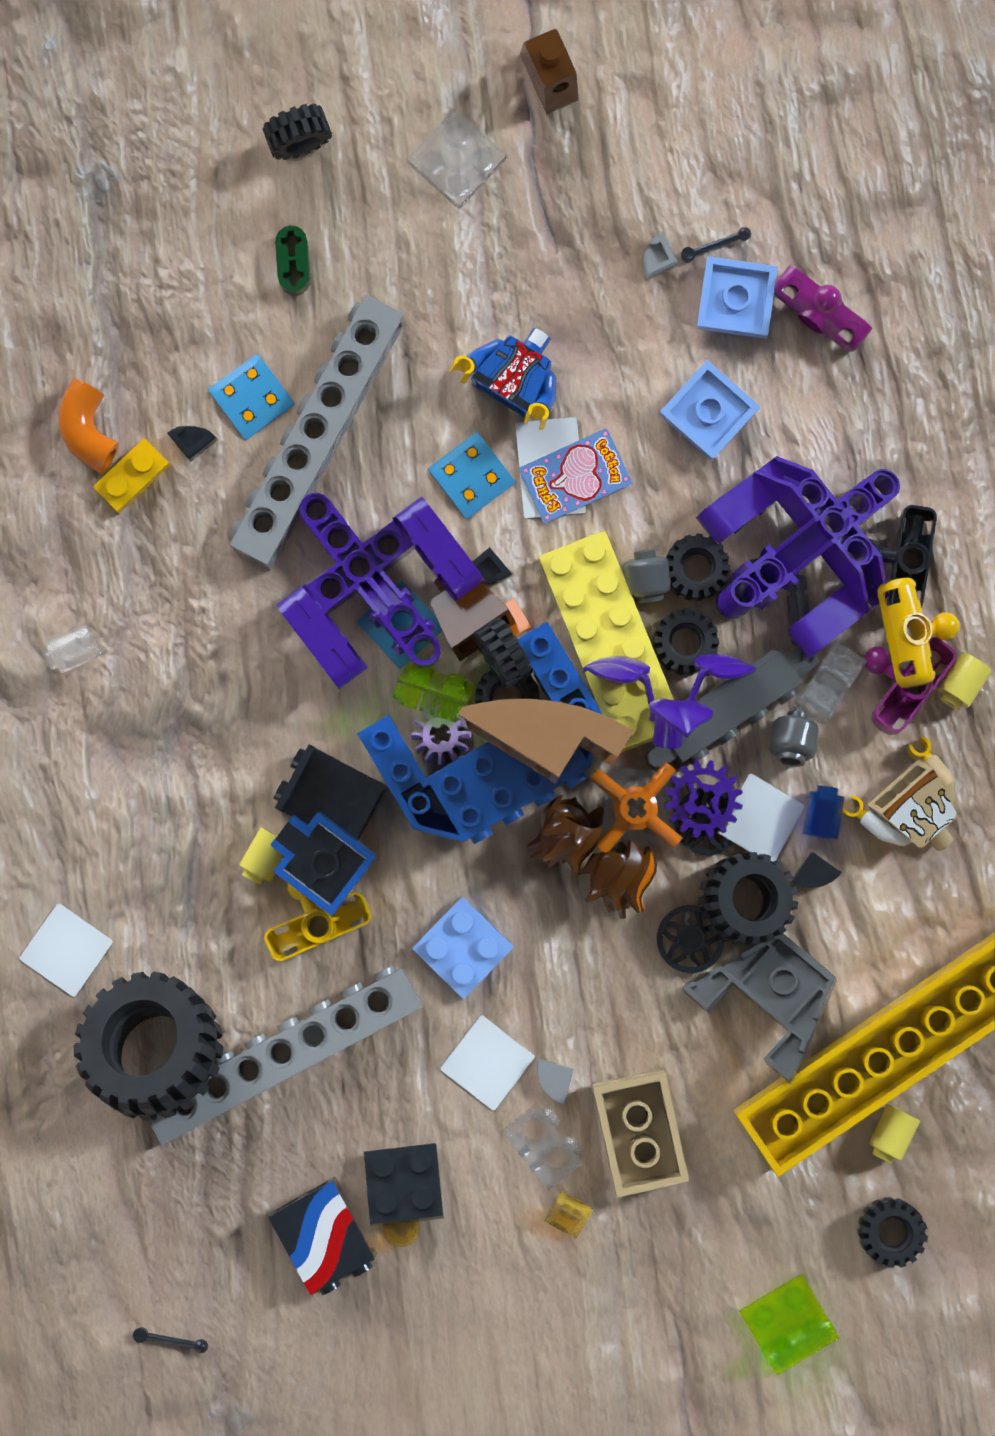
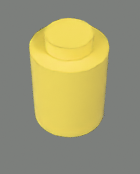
(963, 681)
(261, 858)
(893, 1134)

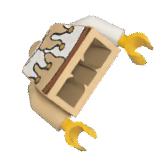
(914, 805)

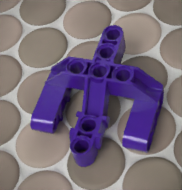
(787, 484)
(413, 529)

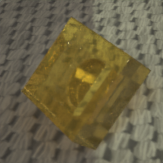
(568, 1214)

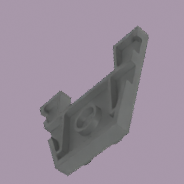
(784, 985)

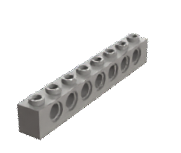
(365, 316)
(402, 1002)

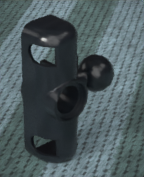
(912, 541)

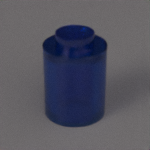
(823, 813)

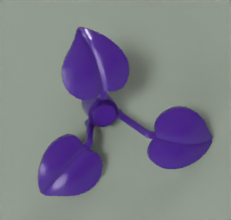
(671, 716)

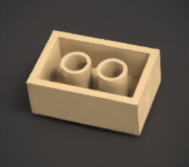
(640, 1133)

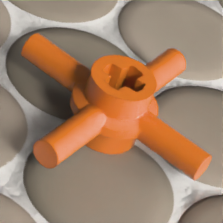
(650, 807)

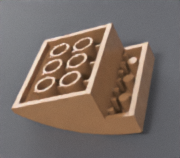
(545, 732)

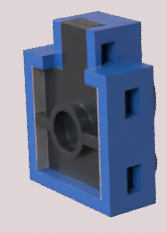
(321, 860)

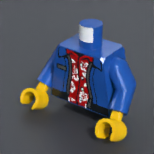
(513, 374)

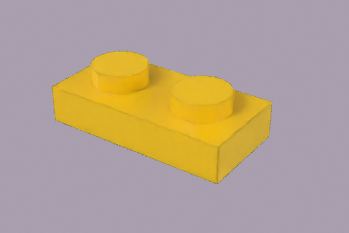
(131, 475)

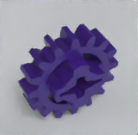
(714, 816)

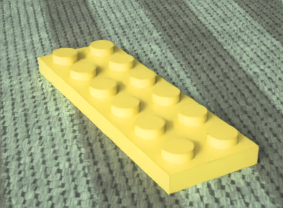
(605, 624)

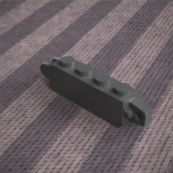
(740, 701)

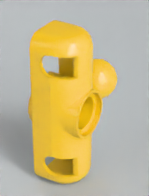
(917, 648)
(300, 933)

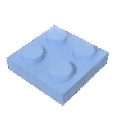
(737, 297)
(709, 410)
(463, 947)

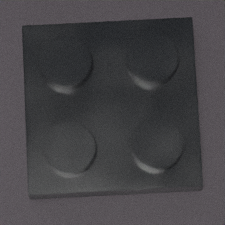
(403, 1185)

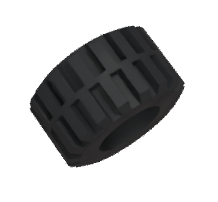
(775, 892)

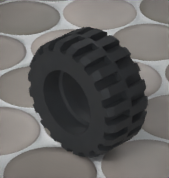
(117, 1015)

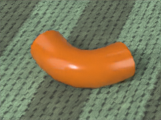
(79, 429)

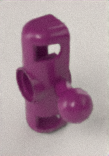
(821, 308)
(898, 700)

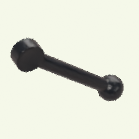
(688, 253)
(141, 1334)

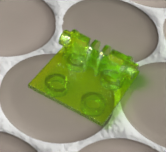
(452, 688)
(789, 1324)

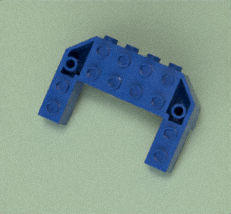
(486, 783)

